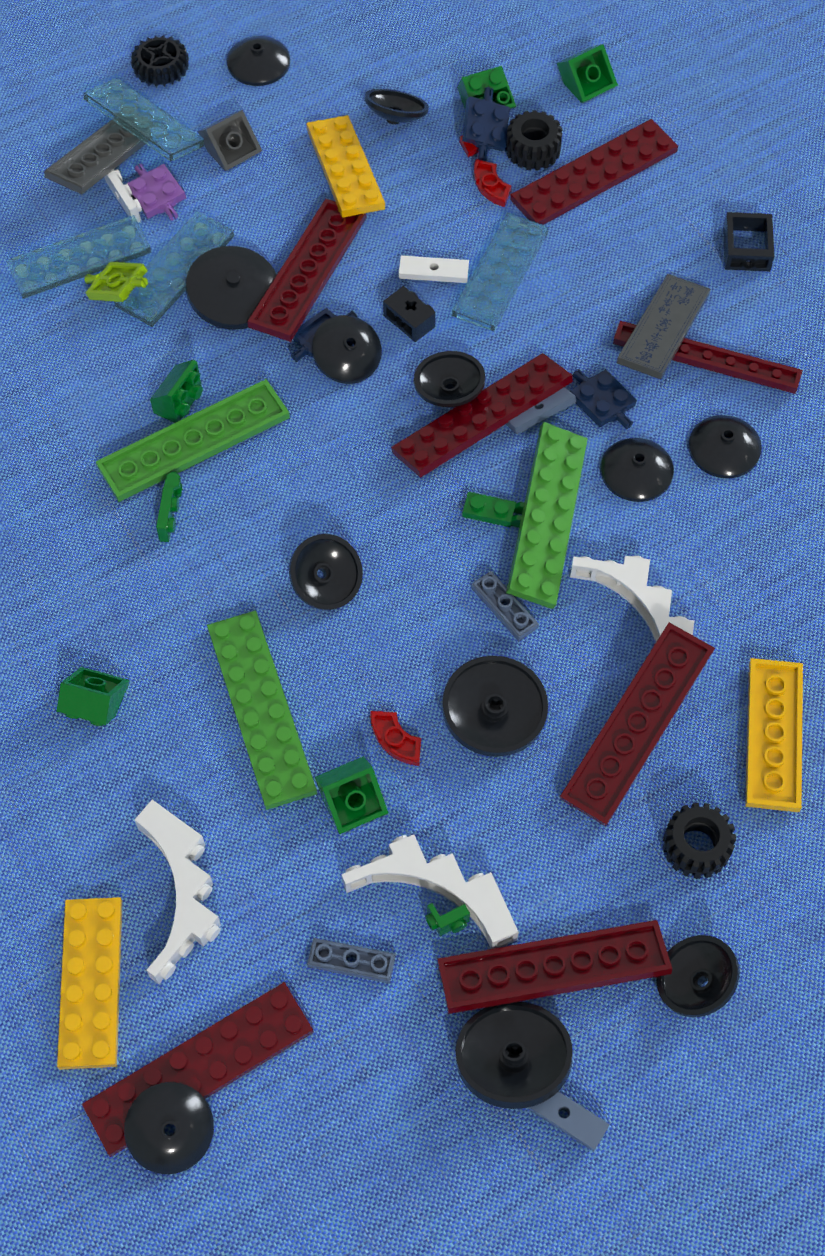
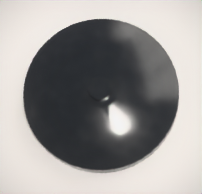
(228, 285)
(495, 706)
(514, 1055)

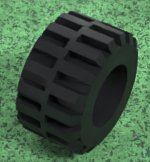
(534, 140)
(711, 824)

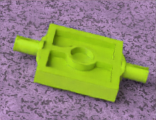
(116, 281)

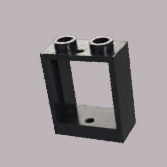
(737, 257)

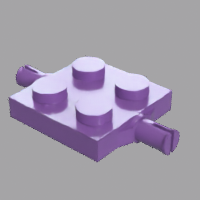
(156, 191)

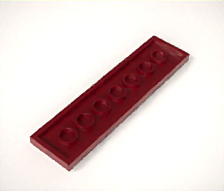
(594, 173)
(305, 272)
(482, 416)
(637, 724)
(553, 966)
(206, 1060)

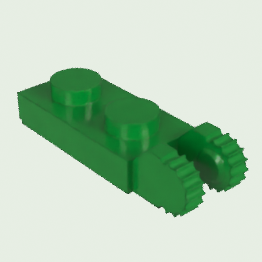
(169, 504)
(492, 510)

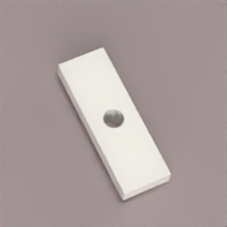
(123, 194)
(433, 269)

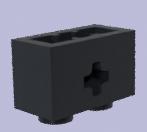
(409, 313)

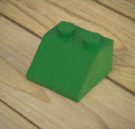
(588, 73)
(91, 696)
(351, 794)

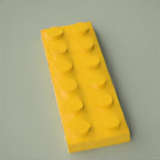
(345, 166)
(774, 735)
(90, 984)

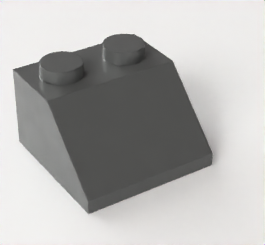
(230, 140)

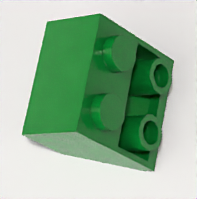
(495, 78)
(178, 392)

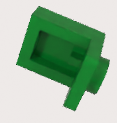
(451, 921)

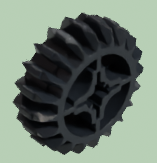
(160, 61)

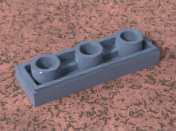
(557, 402)
(513, 615)
(368, 965)
(580, 1124)

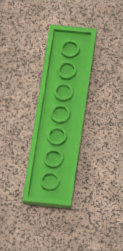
(192, 440)
(547, 516)
(261, 710)

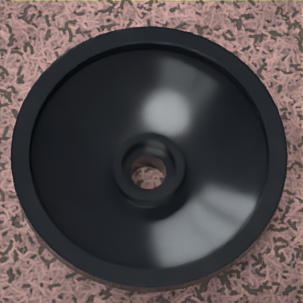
(258, 61)
(395, 105)
(345, 362)
(449, 379)
(723, 455)
(635, 479)
(340, 568)
(693, 963)
(164, 1105)

